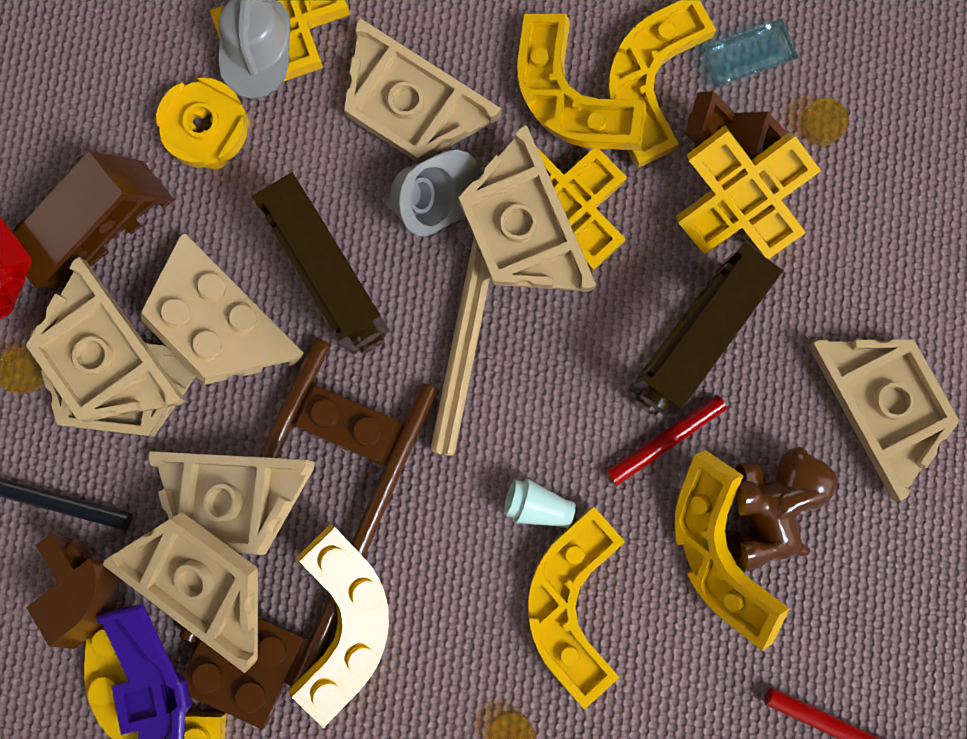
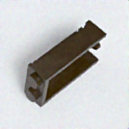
(321, 265)
(704, 331)

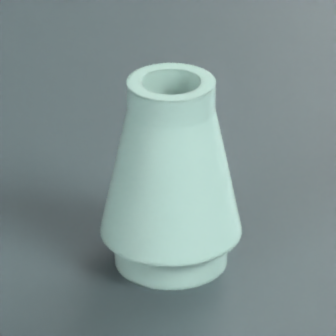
(538, 506)

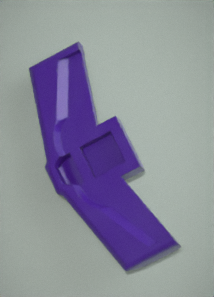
(154, 694)

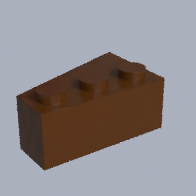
(85, 213)

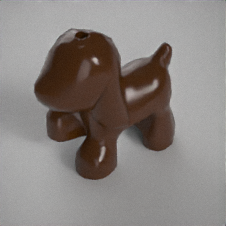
(799, 486)

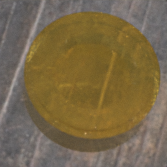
(824, 121)
(20, 372)
(511, 725)

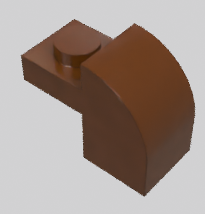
(751, 129)
(83, 591)

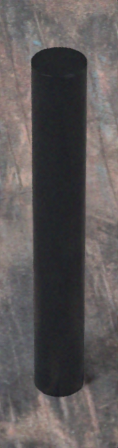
(65, 504)

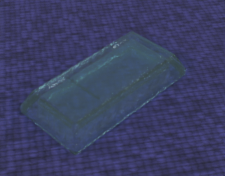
(749, 52)

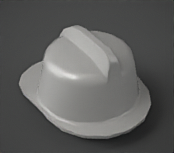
(254, 46)
(429, 191)

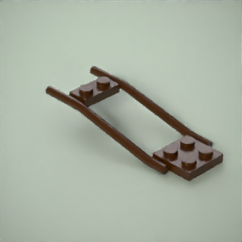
(282, 653)

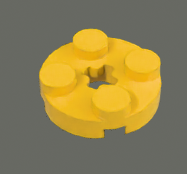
(211, 147)

